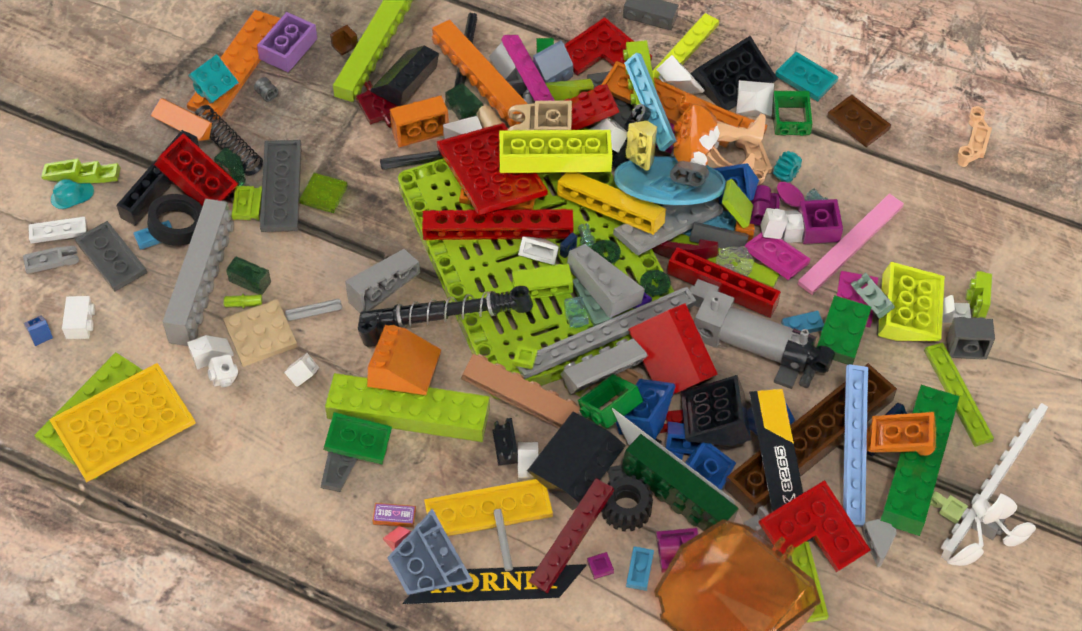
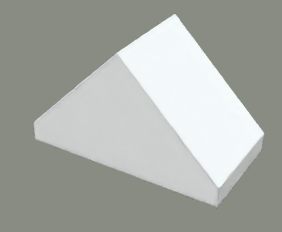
(526, 455)

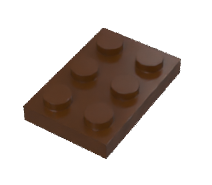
(859, 120)

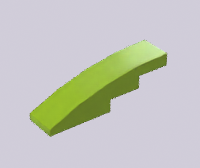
(81, 172)

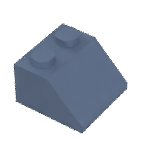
(554, 63)

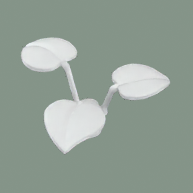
(986, 513)

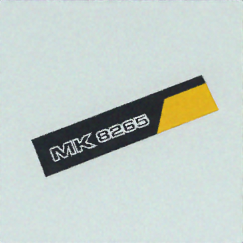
(776, 447)

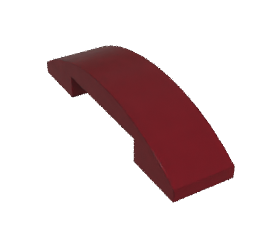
(705, 248)

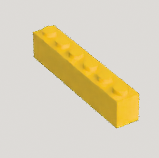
(611, 202)

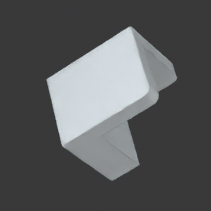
(301, 370)

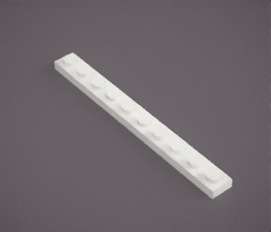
(989, 486)

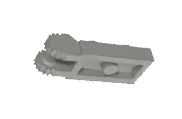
(50, 259)

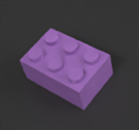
(287, 42)

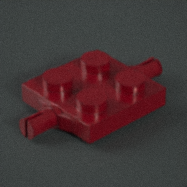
(374, 107)

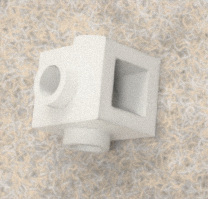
(222, 371)

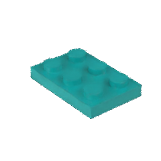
(806, 76)

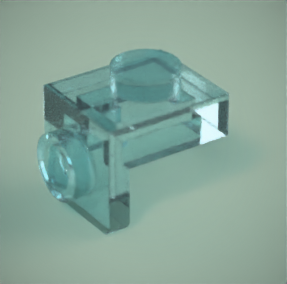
(576, 312)

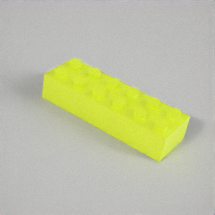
(555, 151)

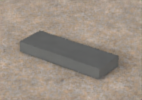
(724, 237)

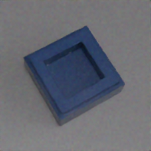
(568, 244)

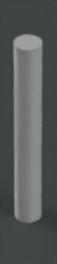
(503, 540)

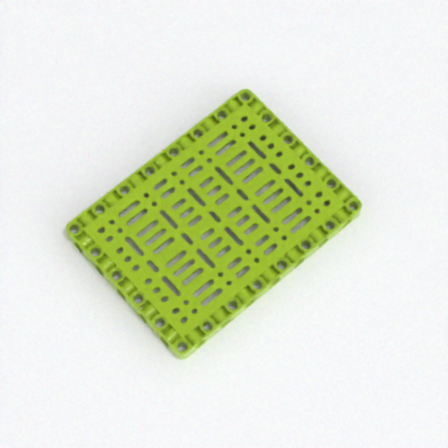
(457, 279)

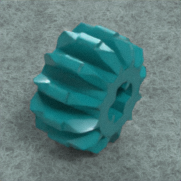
(787, 166)

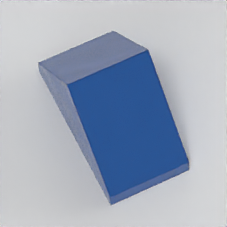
(38, 330)

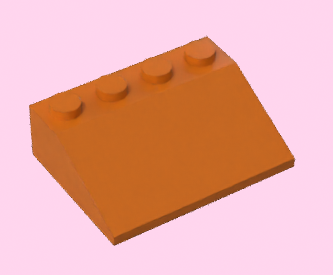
(402, 362)

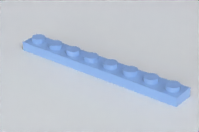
(855, 443)

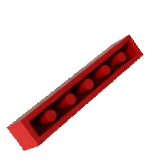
(743, 289)

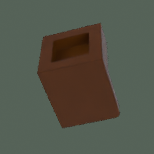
(344, 40)

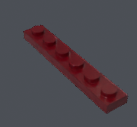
(571, 536)

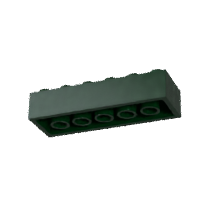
(676, 485)

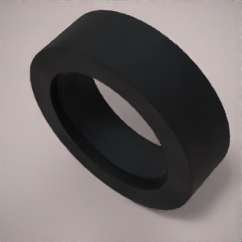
(173, 202)

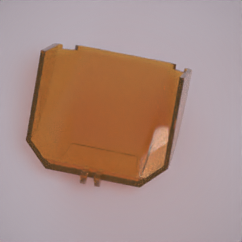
(735, 583)

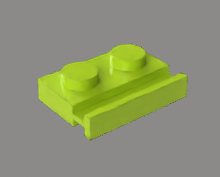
(247, 203)

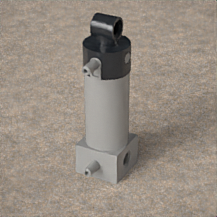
(793, 348)

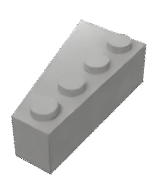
(381, 280)
(604, 282)

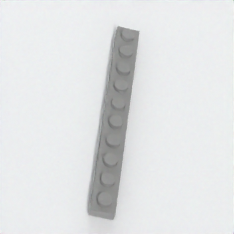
(605, 332)

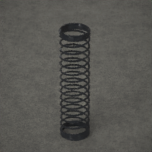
(248, 173)

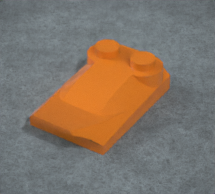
(902, 433)

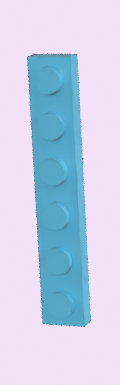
(648, 96)

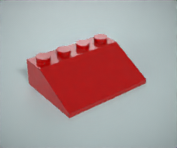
(674, 349)

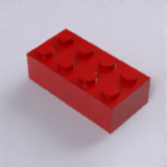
(195, 171)

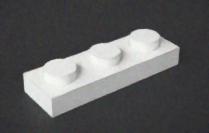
(57, 230)

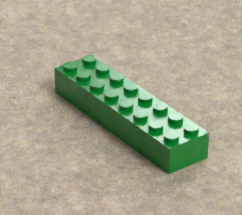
(915, 473)

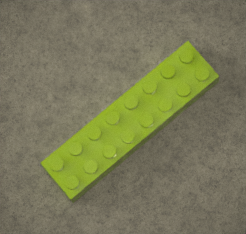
(436, 413)

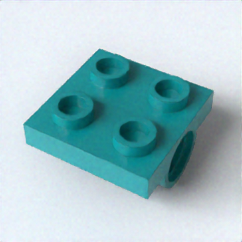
(212, 79)

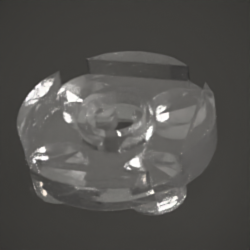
(738, 255)

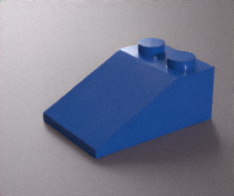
(653, 410)

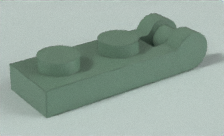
(873, 296)

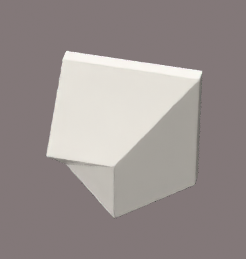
(755, 98)

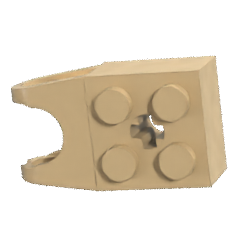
(542, 116)

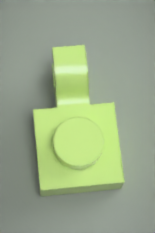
(950, 508)

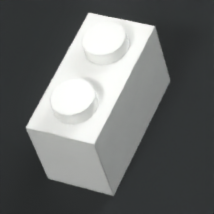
(78, 317)

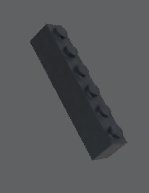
(146, 190)

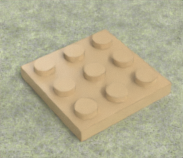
(260, 332)

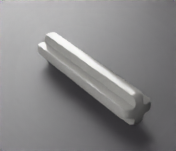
(313, 309)

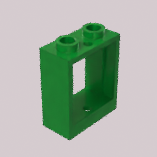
(799, 99)
(614, 385)

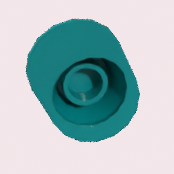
(70, 193)

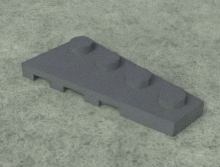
(337, 471)

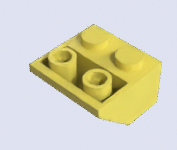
(641, 143)

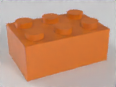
(419, 121)

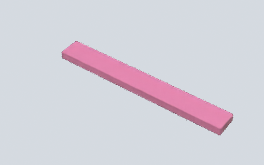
(850, 244)

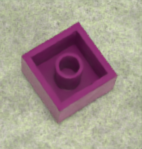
(821, 221)

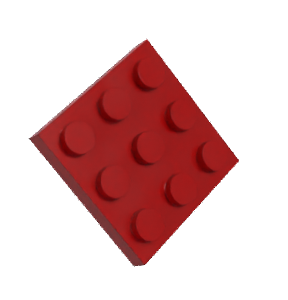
(592, 106)

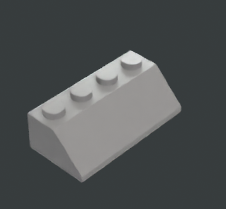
(603, 365)

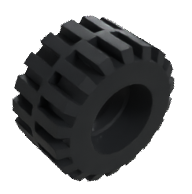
(628, 517)

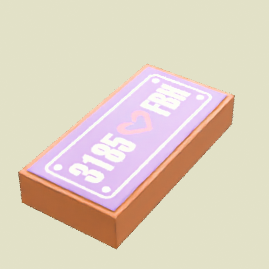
(394, 515)

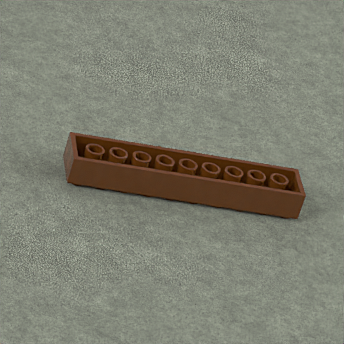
(813, 439)

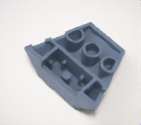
(428, 559)

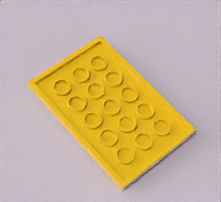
(122, 422)

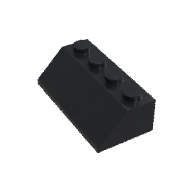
(406, 75)

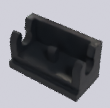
(505, 443)

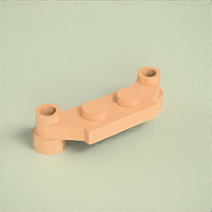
(978, 140)
(761, 164)

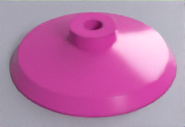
(790, 194)

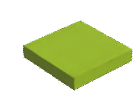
(737, 203)

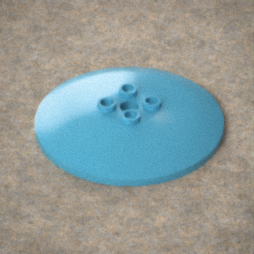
(658, 186)

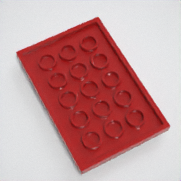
(476, 166)

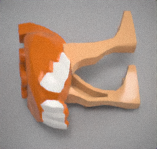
(699, 131)

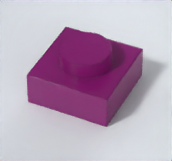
(600, 565)

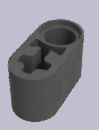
(685, 174)

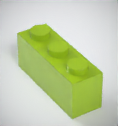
(545, 280)

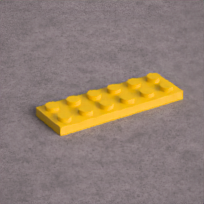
(475, 509)

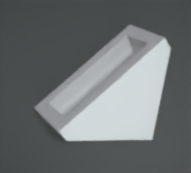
(539, 249)

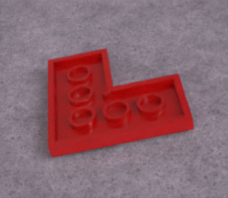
(597, 42)
(818, 516)

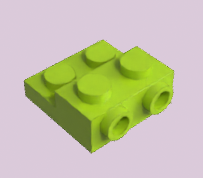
(979, 294)

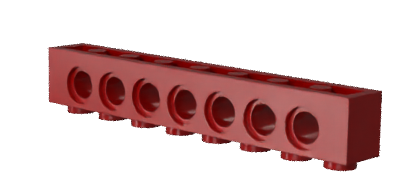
(497, 224)

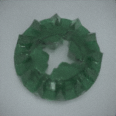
(611, 247)
(660, 278)

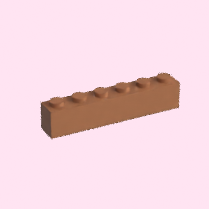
(518, 391)

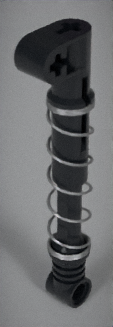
(373, 321)

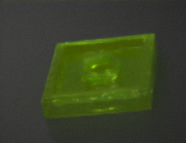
(323, 192)

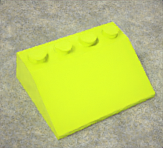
(917, 304)

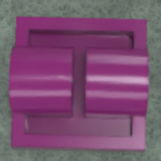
(762, 200)
(669, 543)

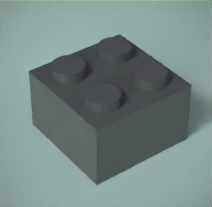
(970, 338)

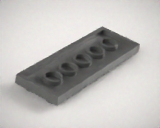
(280, 186)

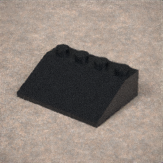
(722, 73)
(716, 413)
(575, 459)

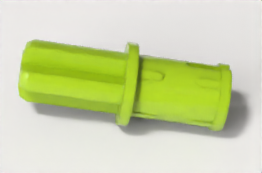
(243, 301)

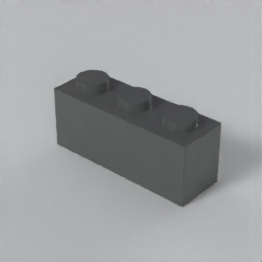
(652, 12)

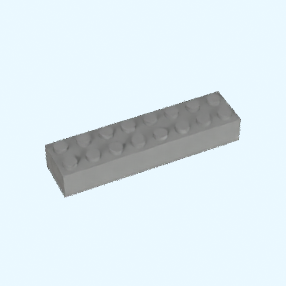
(198, 273)

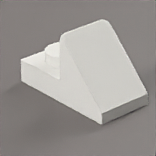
(953, 309)

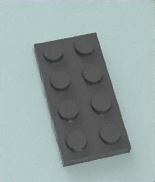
(111, 256)

